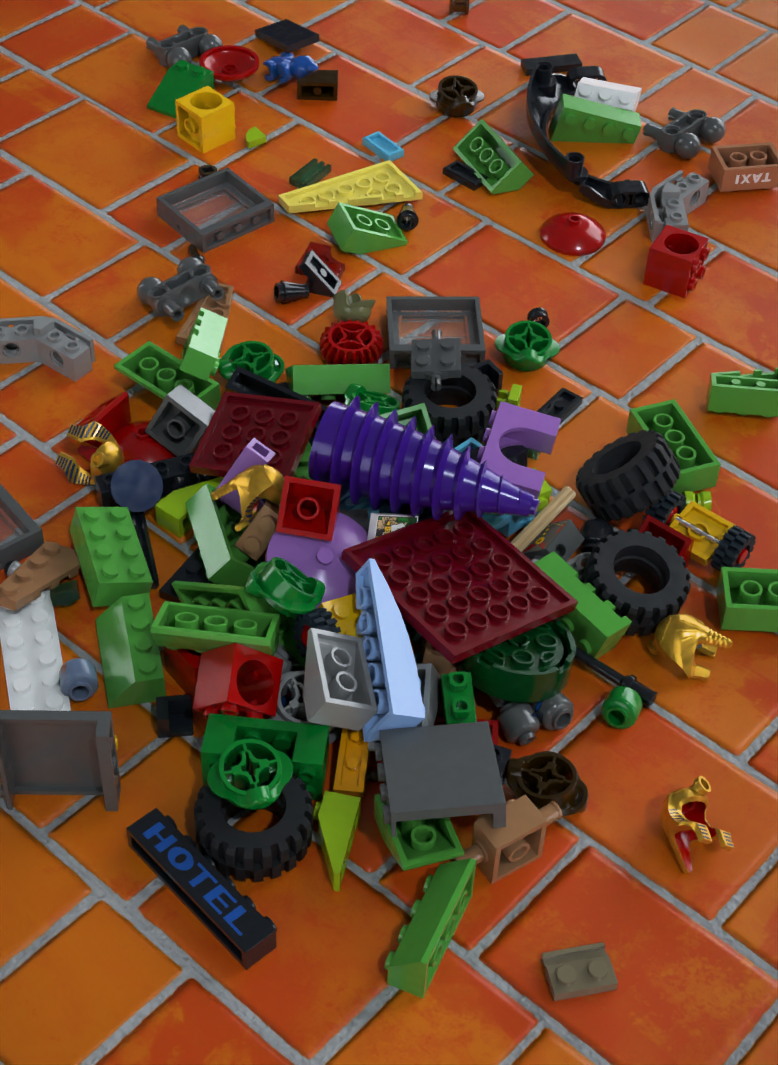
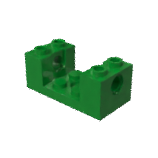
(302, 742)

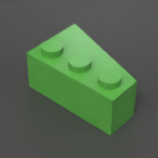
(744, 393)

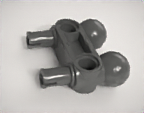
(183, 46)
(684, 131)
(190, 284)

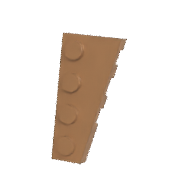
(219, 307)
(38, 573)

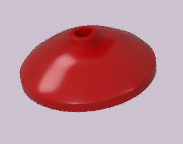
(230, 62)
(573, 234)
(138, 444)

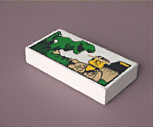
(386, 522)

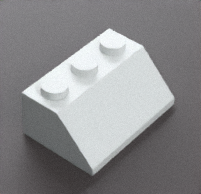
(609, 93)

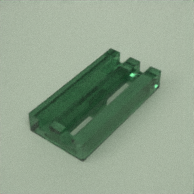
(308, 172)

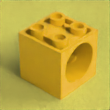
(205, 119)

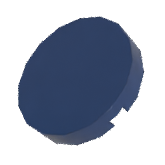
(136, 486)

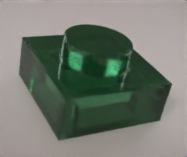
(65, 593)

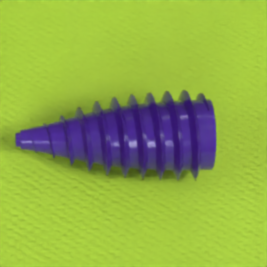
(407, 467)

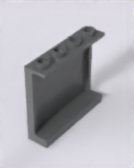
(58, 755)
(439, 773)

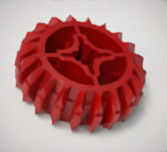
(351, 343)

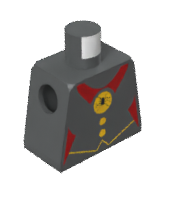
(559, 537)

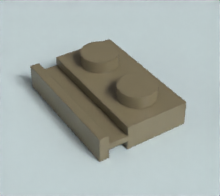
(579, 971)

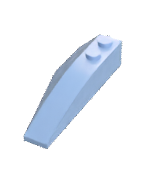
(387, 655)

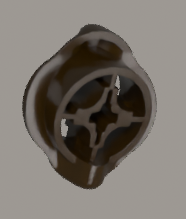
(456, 96)
(548, 778)

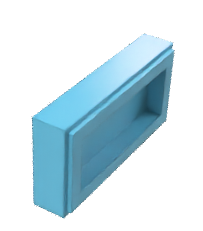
(383, 146)

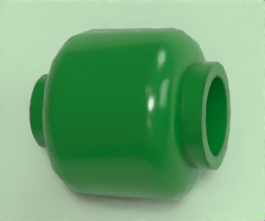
(621, 707)

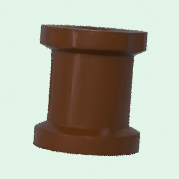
(459, 6)

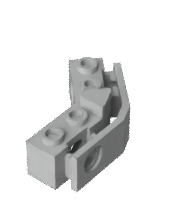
(675, 202)
(45, 341)

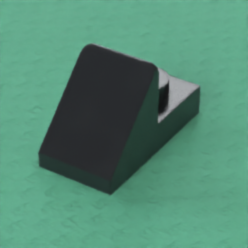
(321, 278)

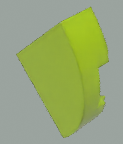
(255, 137)

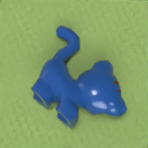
(288, 66)

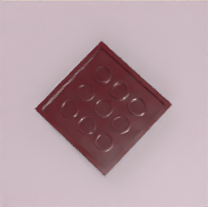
(274, 421)

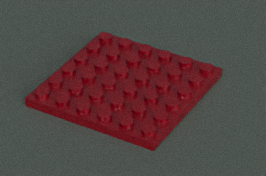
(462, 583)

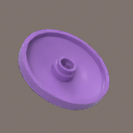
(322, 557)

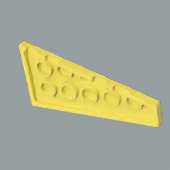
(362, 187)

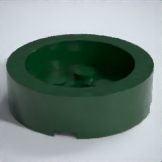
(525, 672)

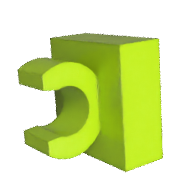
(512, 397)

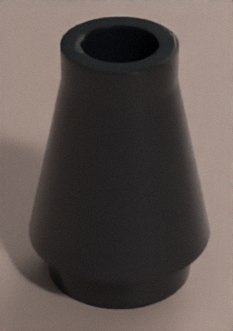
(407, 217)
(289, 291)

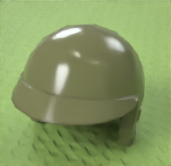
(351, 307)

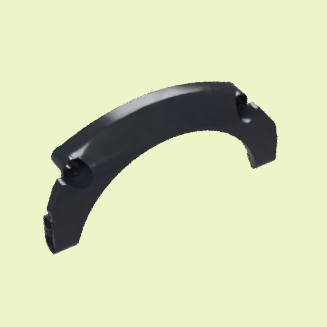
(542, 100)

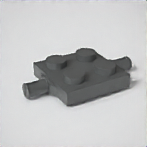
(436, 359)

